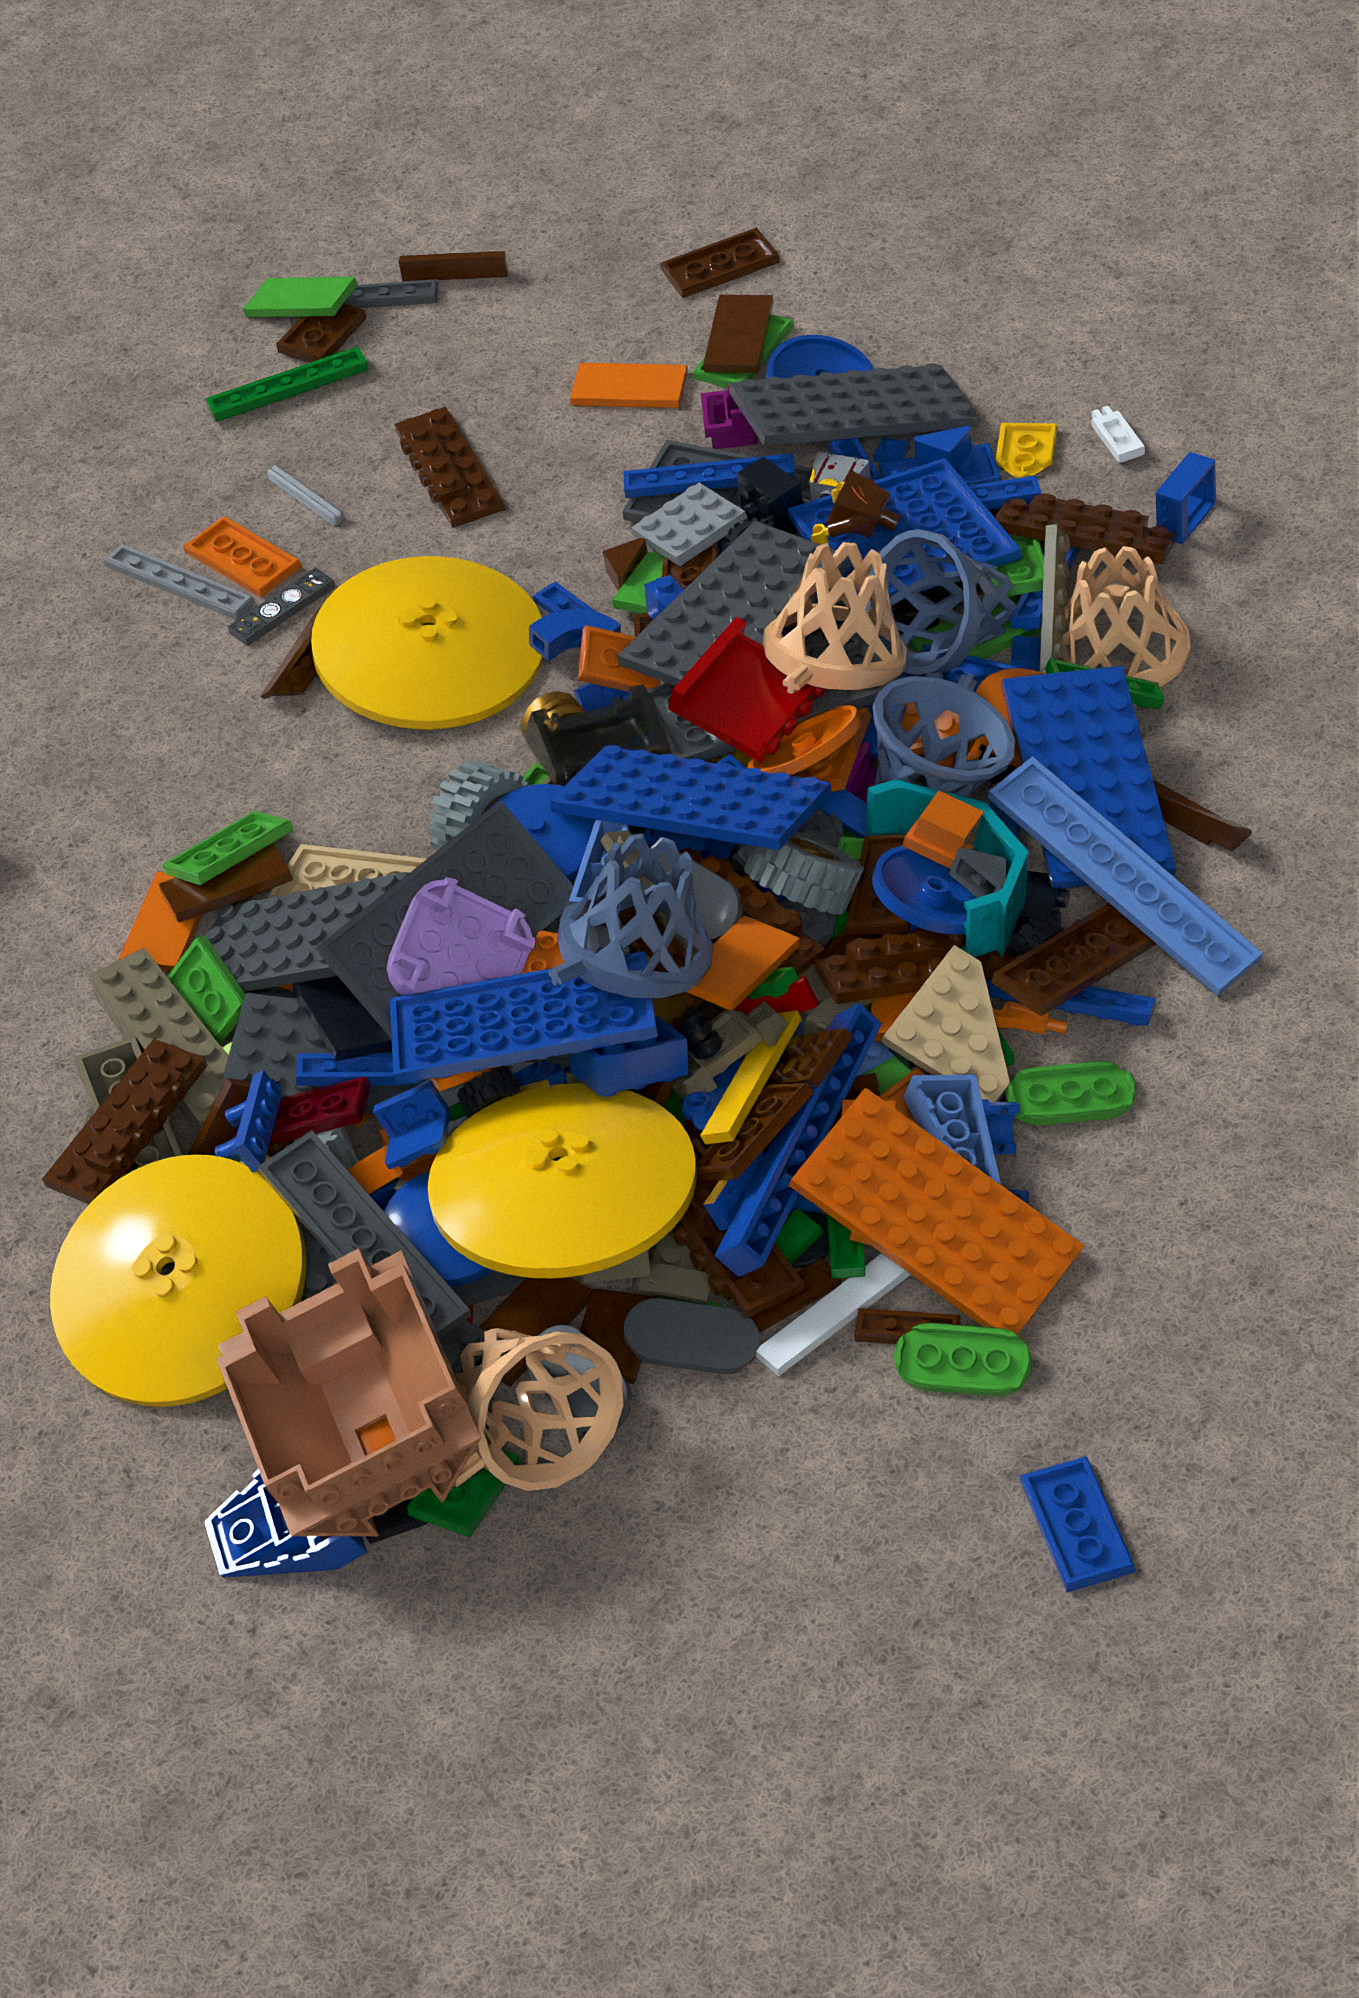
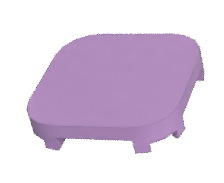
(456, 940)

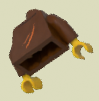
(856, 510)

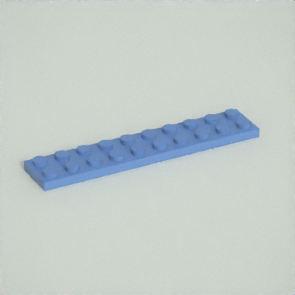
(1125, 876)

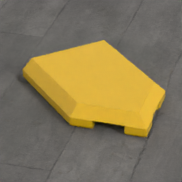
(1026, 447)

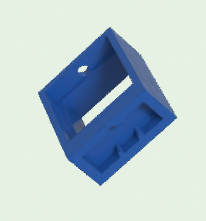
(1187, 496)

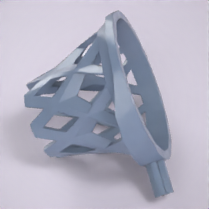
(971, 628)
(931, 699)
(601, 902)

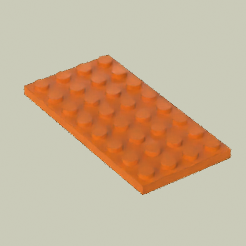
(936, 1215)

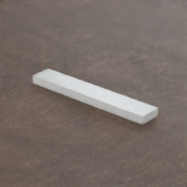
(830, 1314)

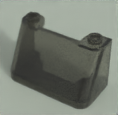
(571, 742)

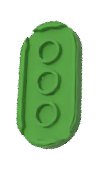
(1071, 1093)
(963, 1359)

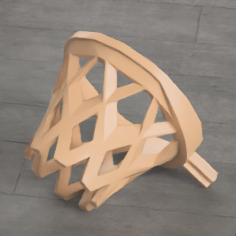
(1141, 591)
(833, 666)
(485, 1378)

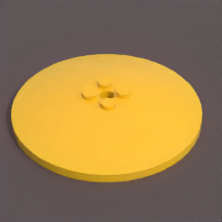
(427, 676)
(608, 1198)
(159, 1334)

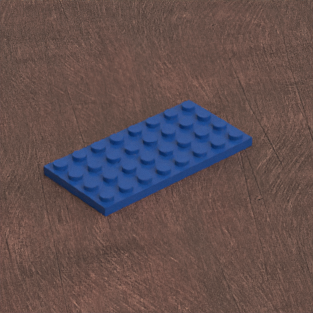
(1090, 740)
(691, 797)
(511, 1023)

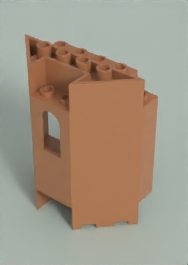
(333, 1369)

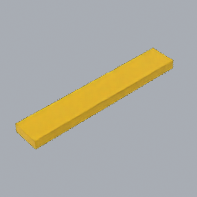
(747, 1085)

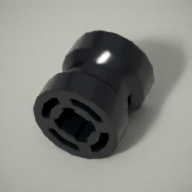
(702, 1039)

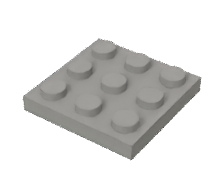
(689, 524)

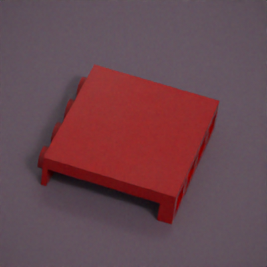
(741, 695)

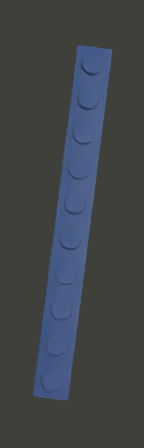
(769, 1194)

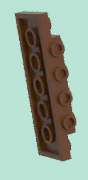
(448, 467)
(1087, 525)
(766, 909)
(1072, 960)
(893, 964)
(125, 1121)
(751, 1291)

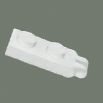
(1117, 434)

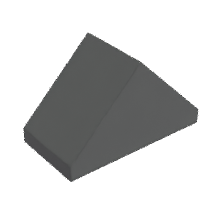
(979, 871)

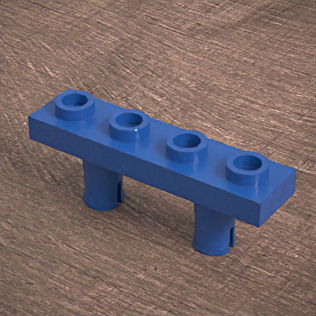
(255, 1122)

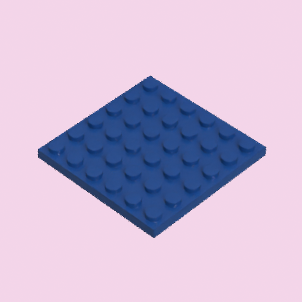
(927, 499)

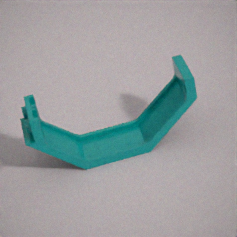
(990, 918)

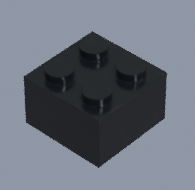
(768, 493)

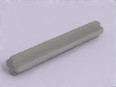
(305, 495)

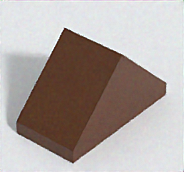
(623, 560)

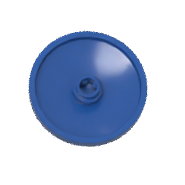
(815, 355)
(558, 834)
(920, 891)
(413, 1216)

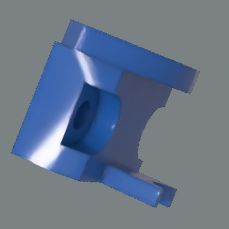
(1000, 1125)

